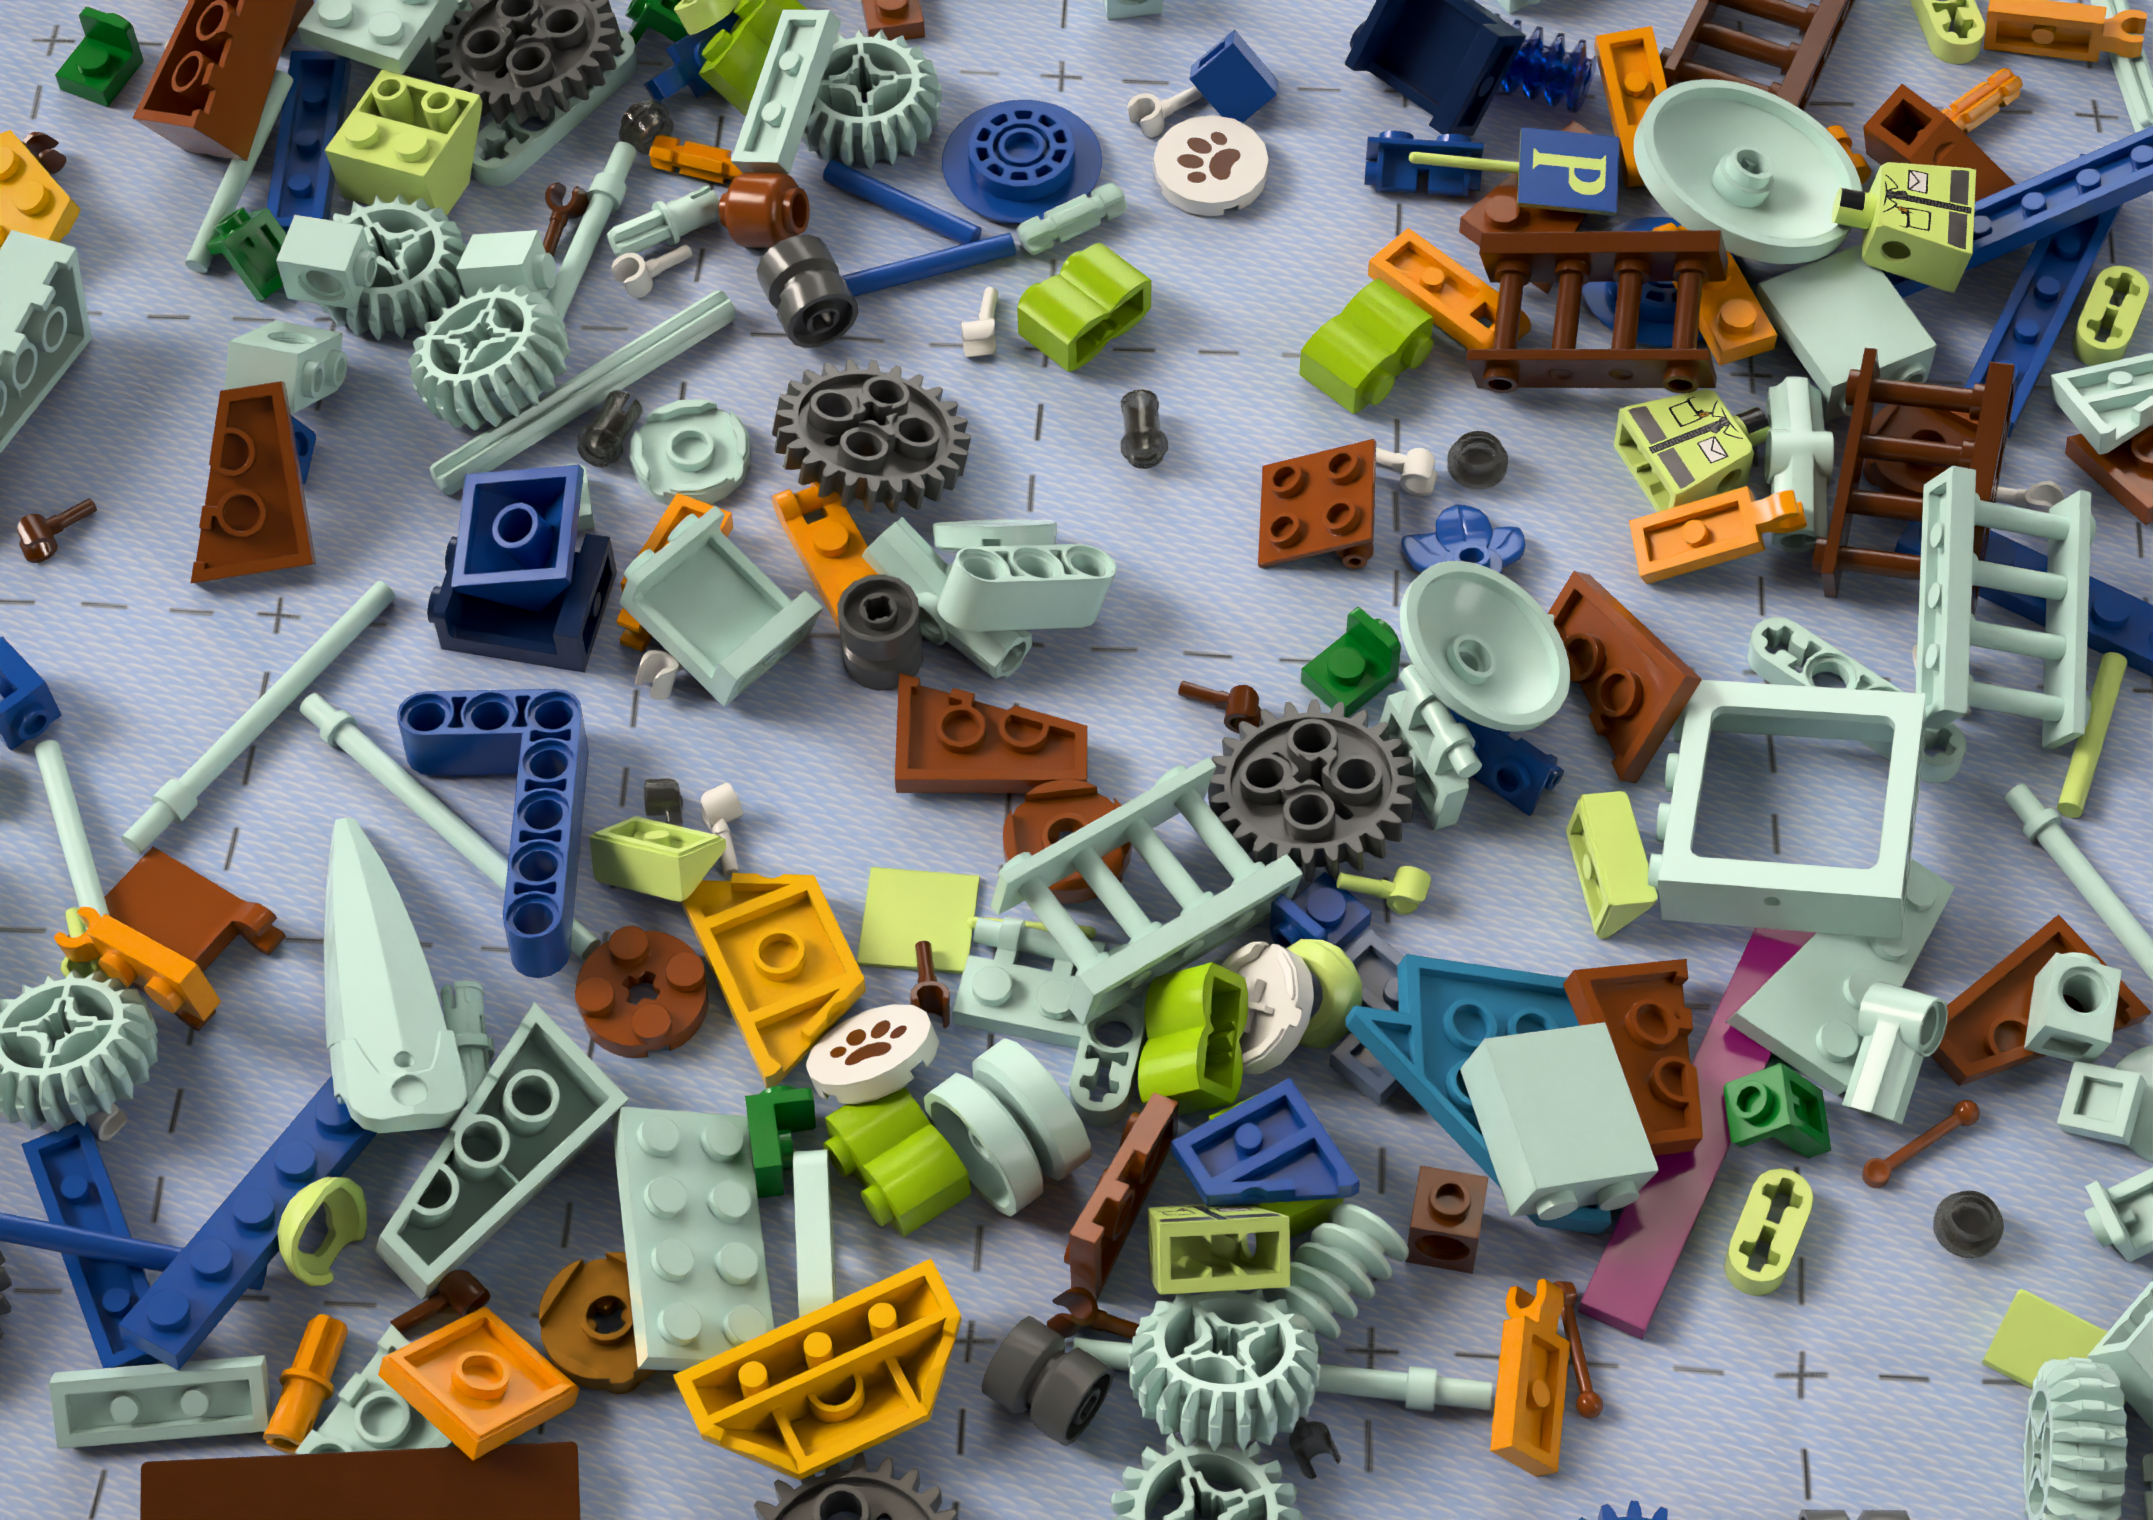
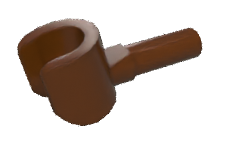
(41, 147)
(560, 214)
(37, 532)
(1239, 704)
(928, 993)
(457, 1289)
(1086, 1314)

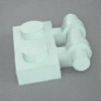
(1437, 745)
(1016, 997)

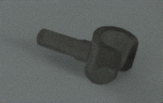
(664, 799)
(1310, 1440)

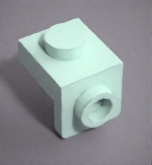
(2124, 1215)

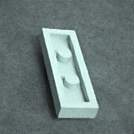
(786, 91)
(160, 1402)

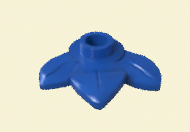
(1466, 536)

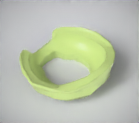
(1339, 986)
(346, 1222)

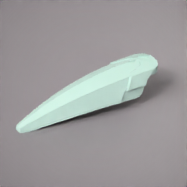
(381, 1007)

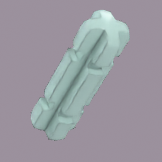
(1072, 218)

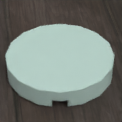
(691, 452)
(998, 532)

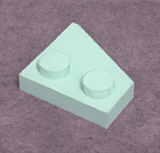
(2107, 400)

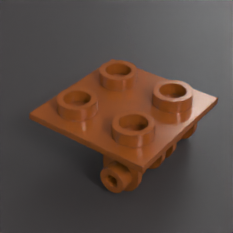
(1319, 506)

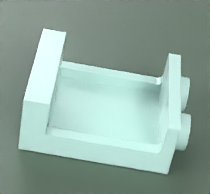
(1836, 312)
(715, 607)

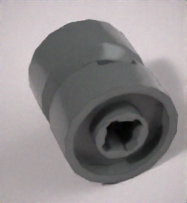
(807, 291)
(880, 631)
(1039, 1376)

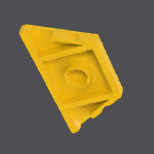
(30, 196)
(776, 963)

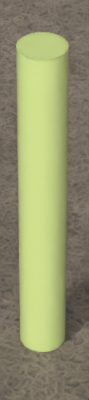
(2090, 744)

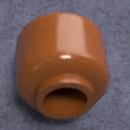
(763, 209)

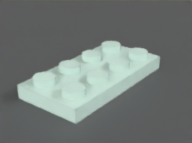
(690, 1234)

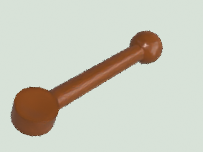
(1878, 1171)
(1588, 1402)

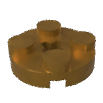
(573, 1336)

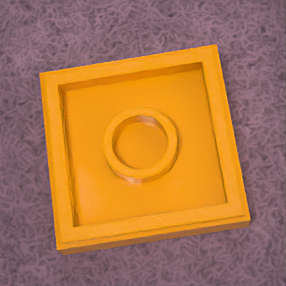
(478, 1382)

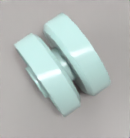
(1009, 1126)

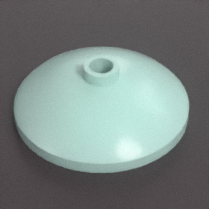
(1484, 646)

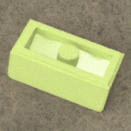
(654, 857)
(1610, 861)
(2035, 1334)

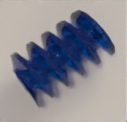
(1551, 69)

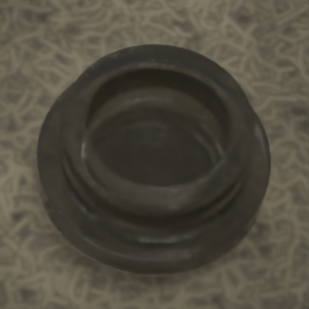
(643, 123)
(1477, 460)
(1968, 1224)

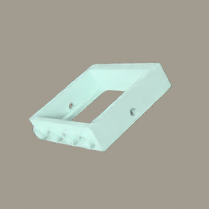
(1789, 894)

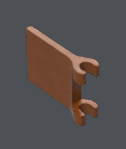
(188, 914)

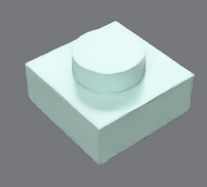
(2101, 1102)

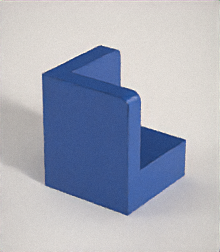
(1234, 78)

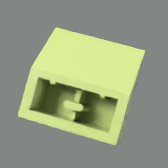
(407, 141)

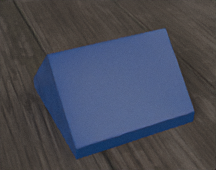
(518, 535)

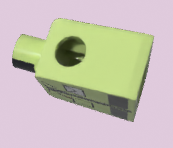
(1914, 221)
(1688, 446)
(1209, 1251)

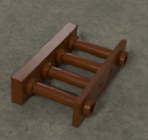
(1799, 63)
(1599, 256)
(1987, 403)

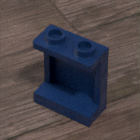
(1438, 56)
(554, 638)

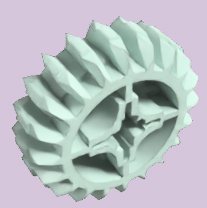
(899, 105)
(414, 271)
(489, 356)
(73, 1049)
(1224, 1367)
(2075, 1442)
(1189, 1468)

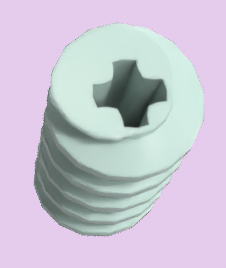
(1336, 1266)

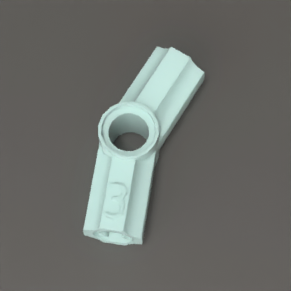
(1799, 457)
(907, 556)

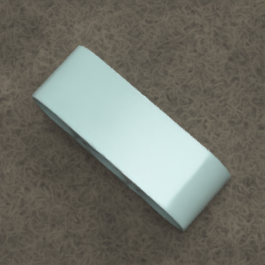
(1026, 587)

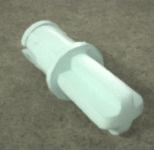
(666, 222)

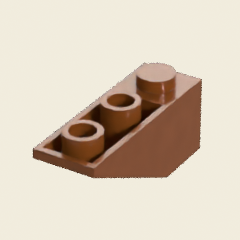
(1918, 133)

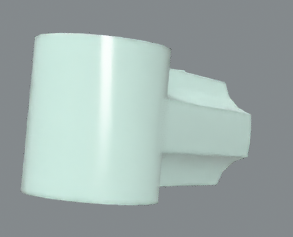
(1896, 1033)

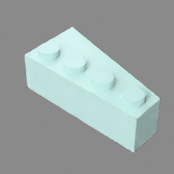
(40, 324)
(508, 1143)

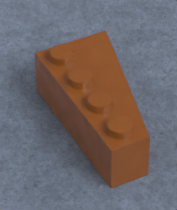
(216, 75)

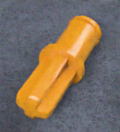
(306, 1383)

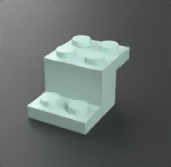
(383, 32)

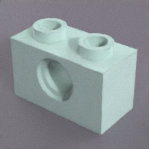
(292, 353)

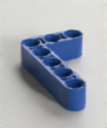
(546, 744)

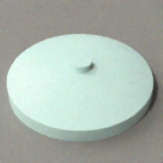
(1745, 167)

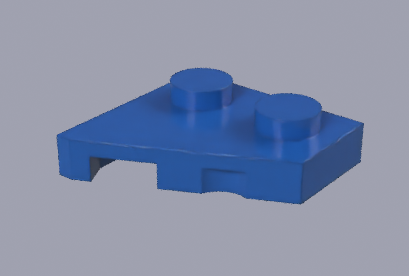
(1265, 1154)

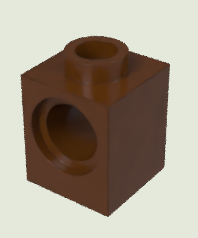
(1446, 1219)

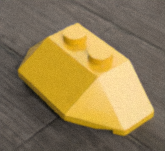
(830, 1377)

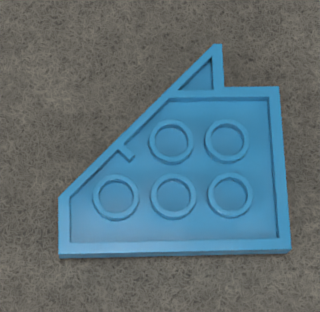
(1441, 1022)

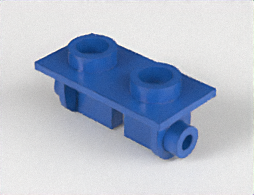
(1397, 174)
(1512, 767)

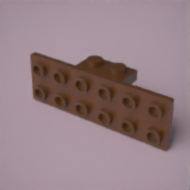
(399, 1484)

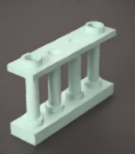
(1950, 628)
(1153, 948)

